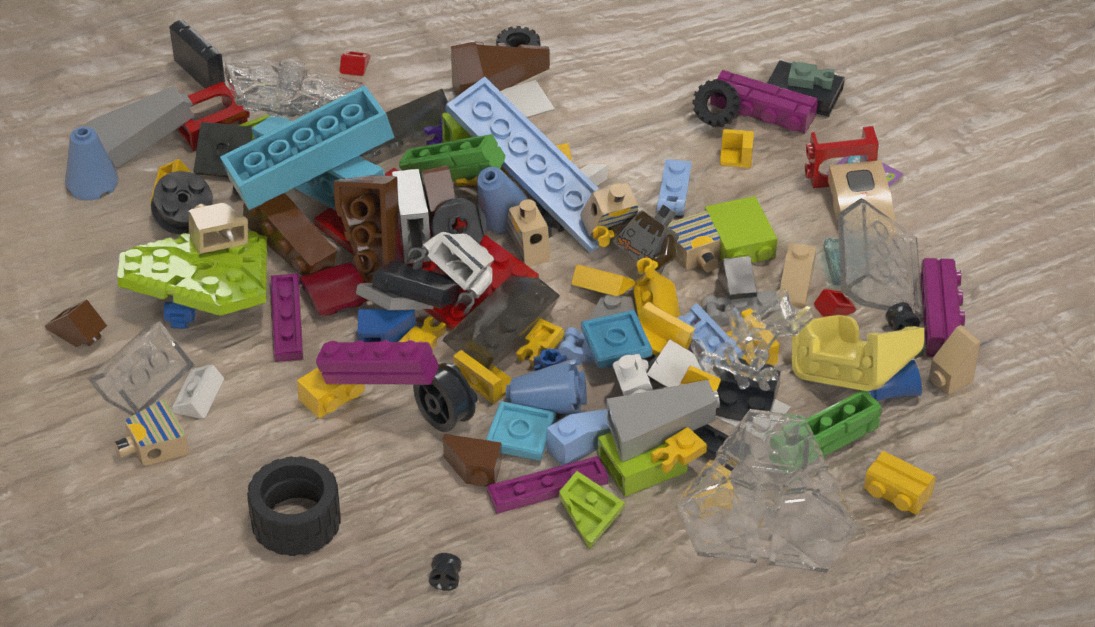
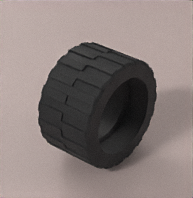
(294, 479)

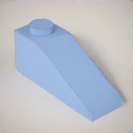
(576, 436)

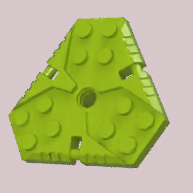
(208, 281)

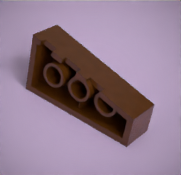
(291, 235)

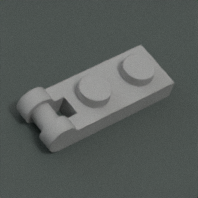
(714, 306)

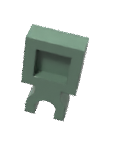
(808, 75)

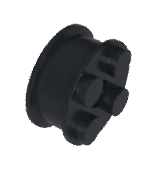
(175, 197)
(446, 398)

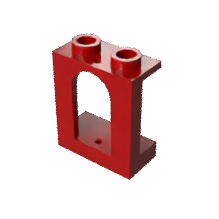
(232, 113)
(818, 153)

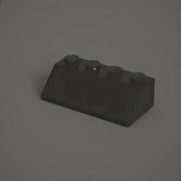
(411, 119)
(502, 320)

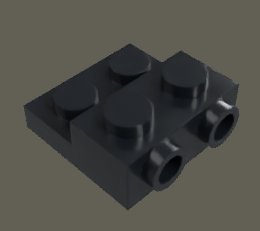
(737, 401)

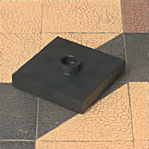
(215, 142)

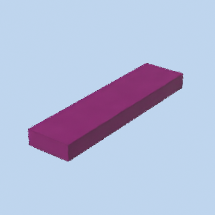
(286, 317)
(542, 484)

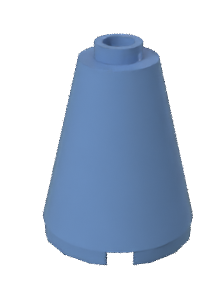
(89, 166)
(496, 196)
(553, 388)

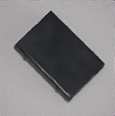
(196, 55)
(826, 98)
(416, 285)

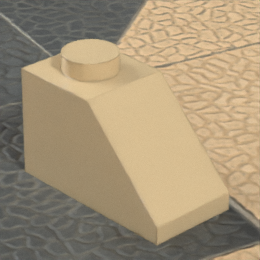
(798, 272)
(955, 361)

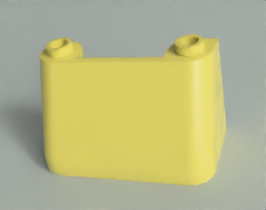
(832, 353)

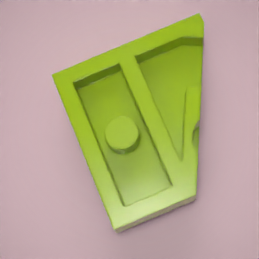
(590, 507)

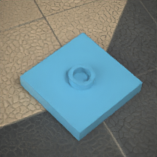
(521, 430)

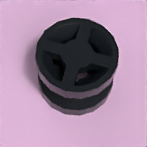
(901, 316)
(445, 571)

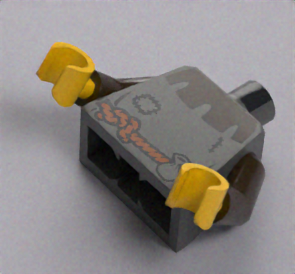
(644, 239)

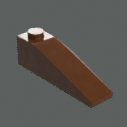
(497, 63)
(370, 219)

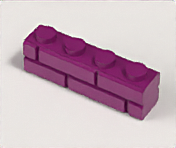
(769, 102)
(940, 301)
(377, 362)

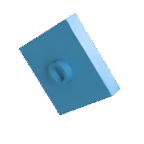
(615, 337)

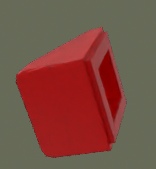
(354, 63)
(833, 303)

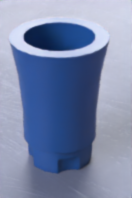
(904, 383)

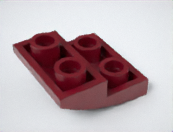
(333, 289)

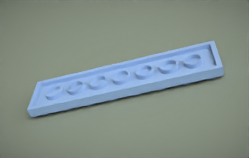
(529, 156)

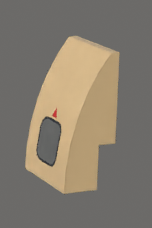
(858, 180)

